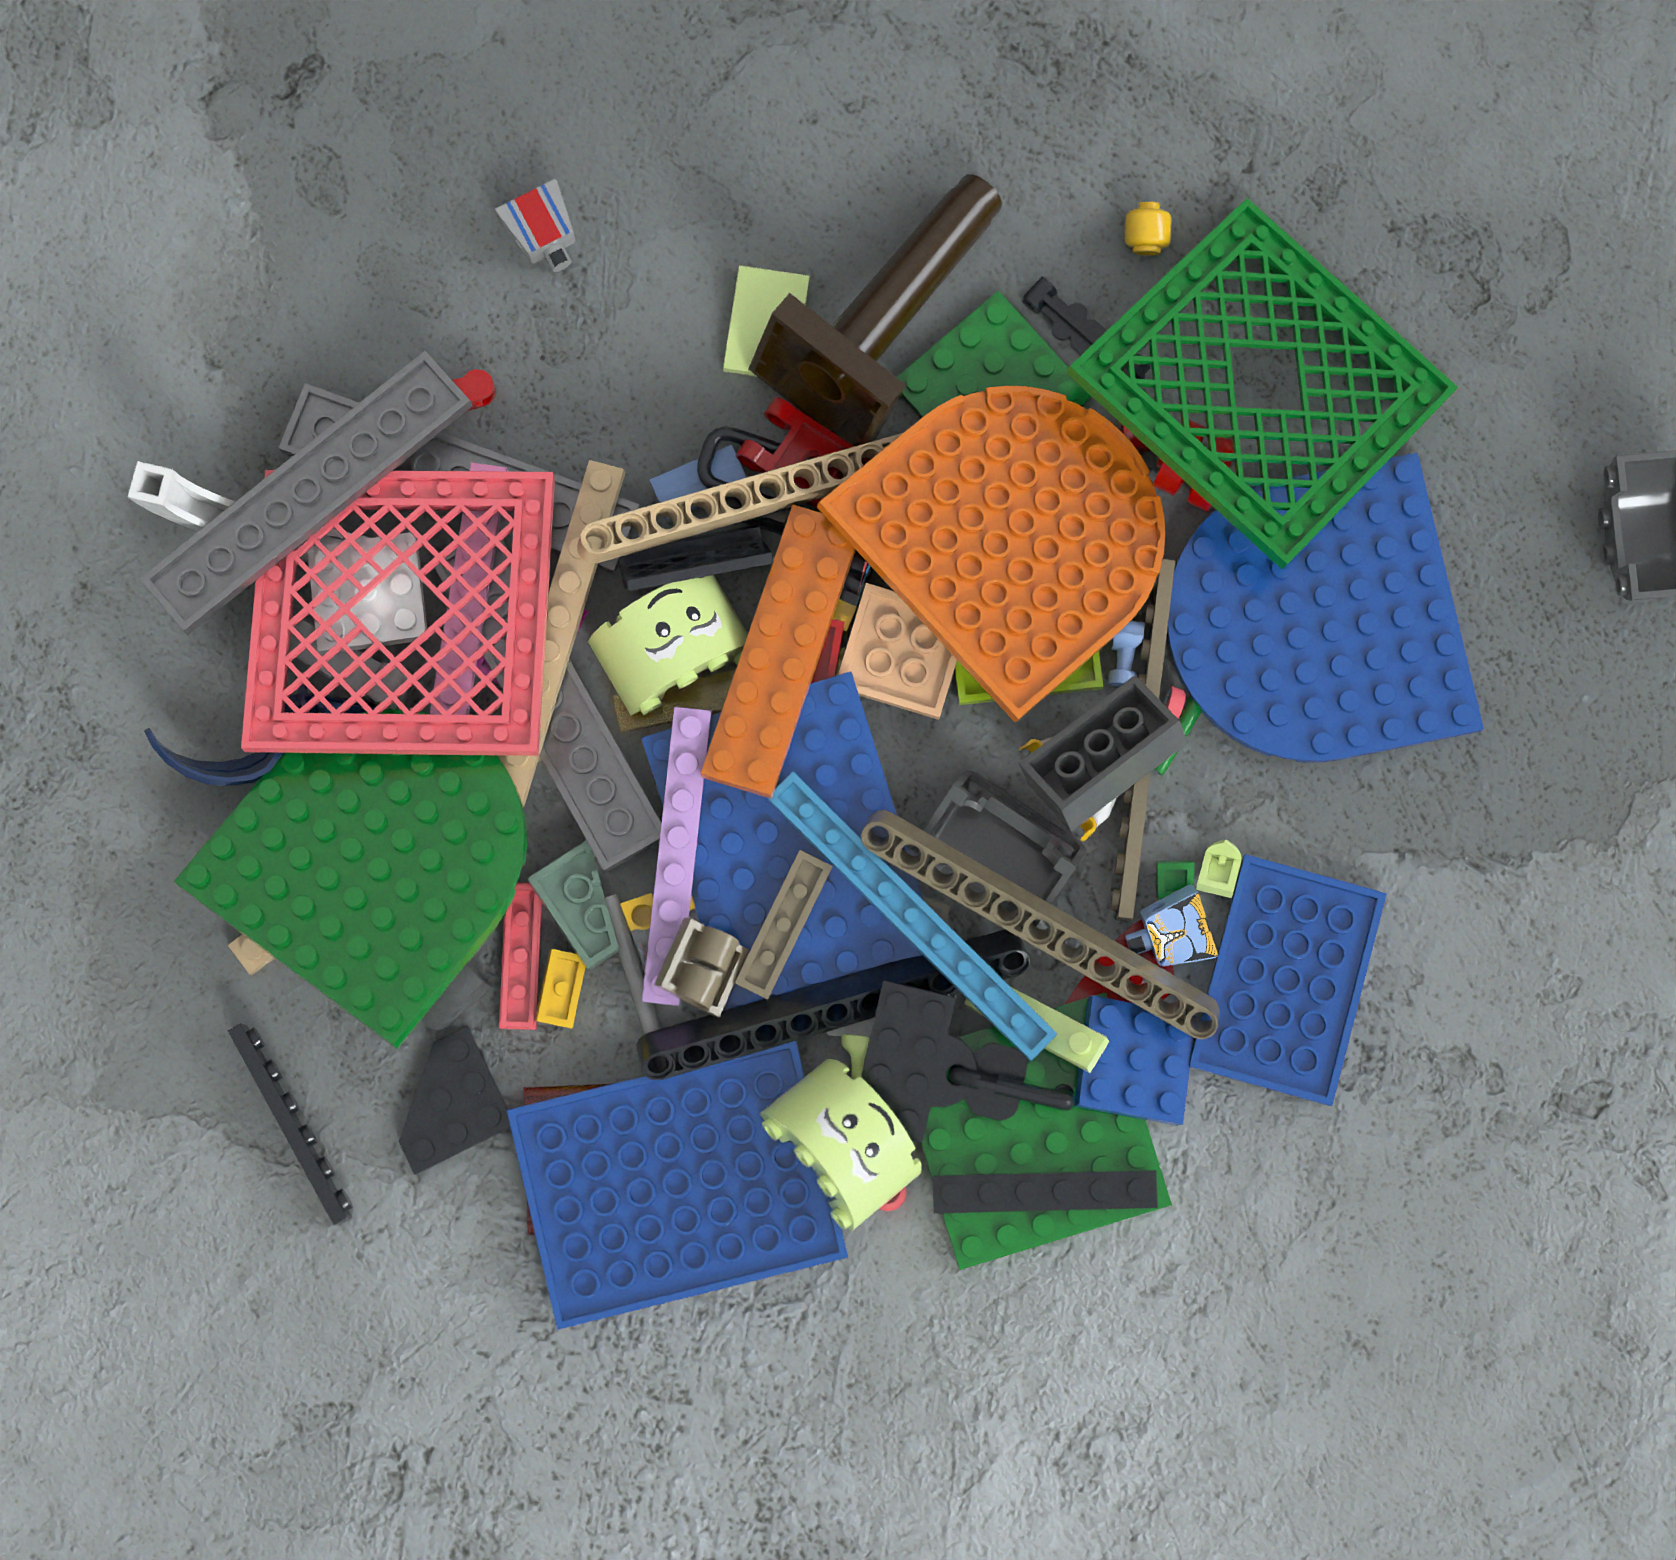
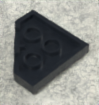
(453, 1104)

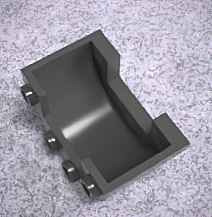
(1641, 524)

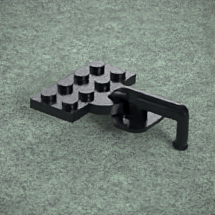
(914, 1050)

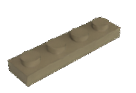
(783, 924)

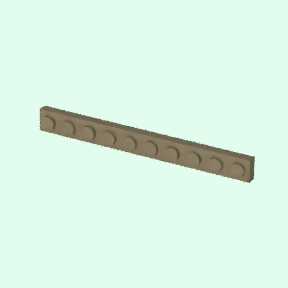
(1132, 827)

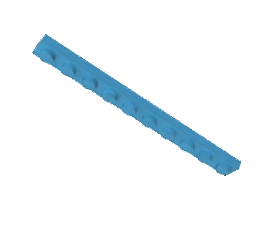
(912, 917)

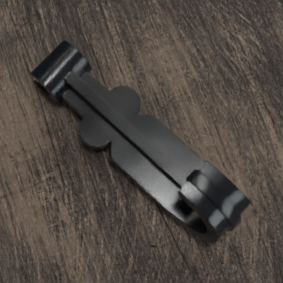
(1069, 320)

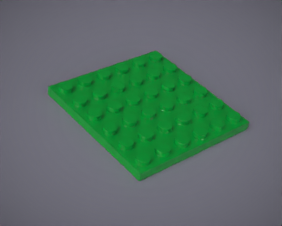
(1034, 1142)

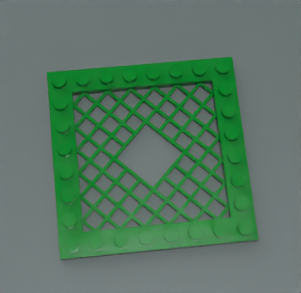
(1201, 467)

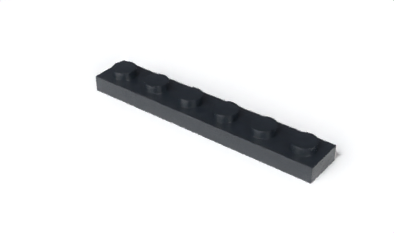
(284, 1110)
(1044, 1191)

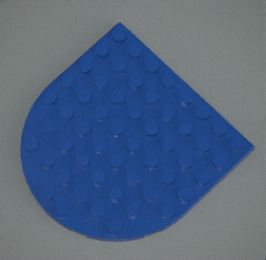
(1338, 648)

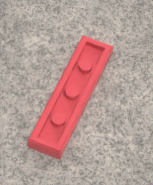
(521, 960)

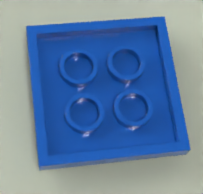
(1140, 1069)

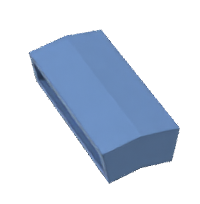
(685, 479)

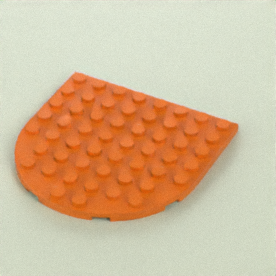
(1010, 534)

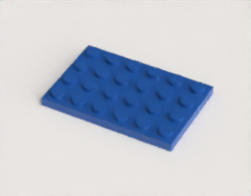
(1289, 979)

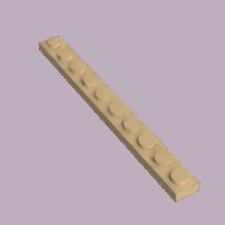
(567, 602)

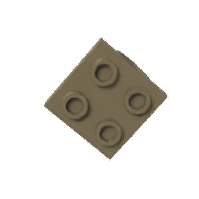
(702, 966)

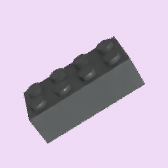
(1103, 753)

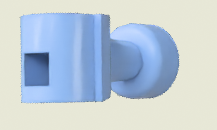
(1125, 644)

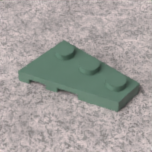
(577, 904)

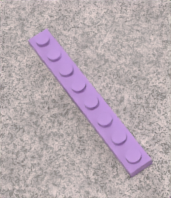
(676, 843)

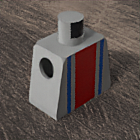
(539, 225)

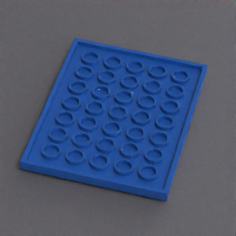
(750, 845)
(669, 1188)

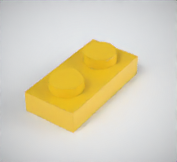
(560, 989)

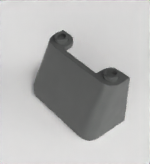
(1005, 838)

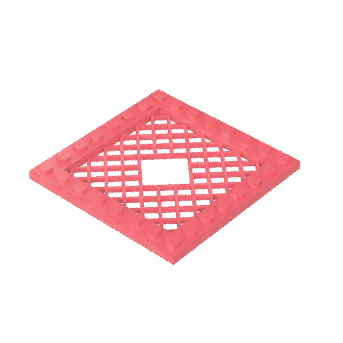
(512, 733)

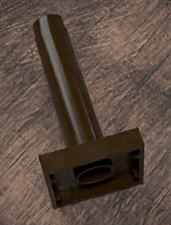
(834, 367)

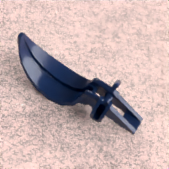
(247, 768)

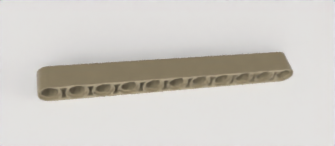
(1048, 940)

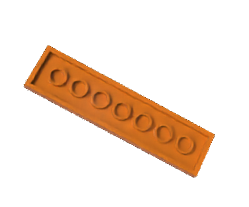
(780, 655)

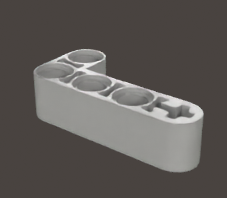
(358, 677)

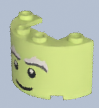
(668, 641)
(846, 1139)

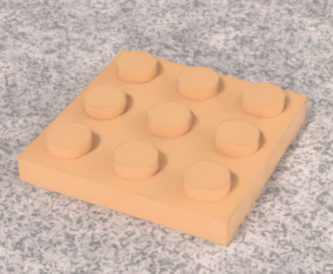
(897, 655)

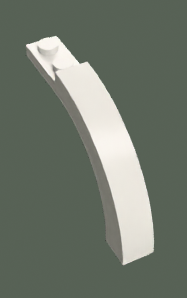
(187, 504)

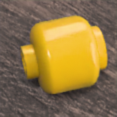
(1147, 229)

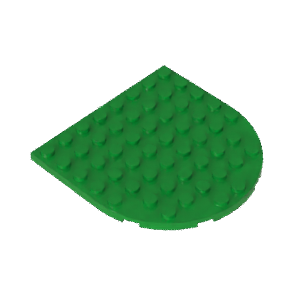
(369, 873)

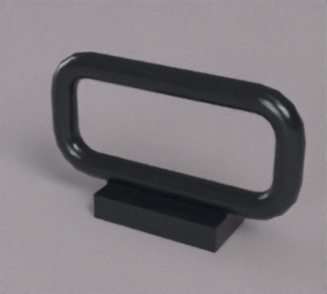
(772, 522)

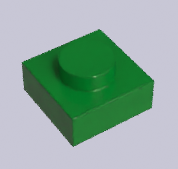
(1172, 876)

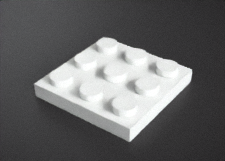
(390, 611)

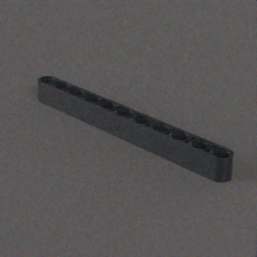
(807, 1010)

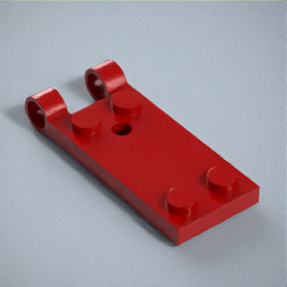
(804, 441)

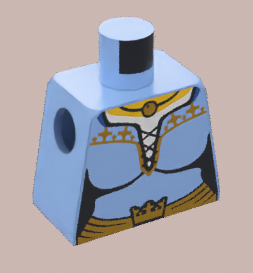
(1174, 930)

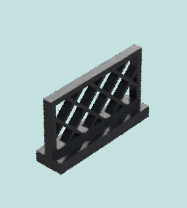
(695, 558)

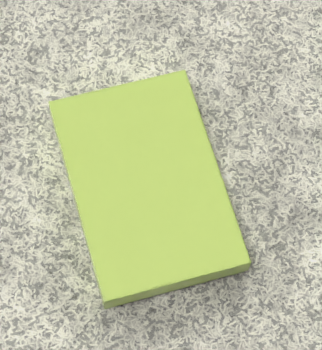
(755, 299)

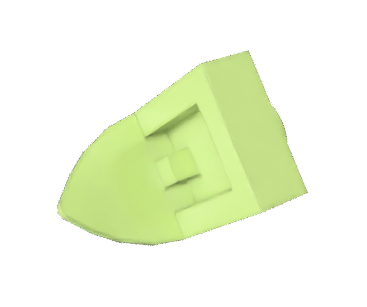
(1220, 869)

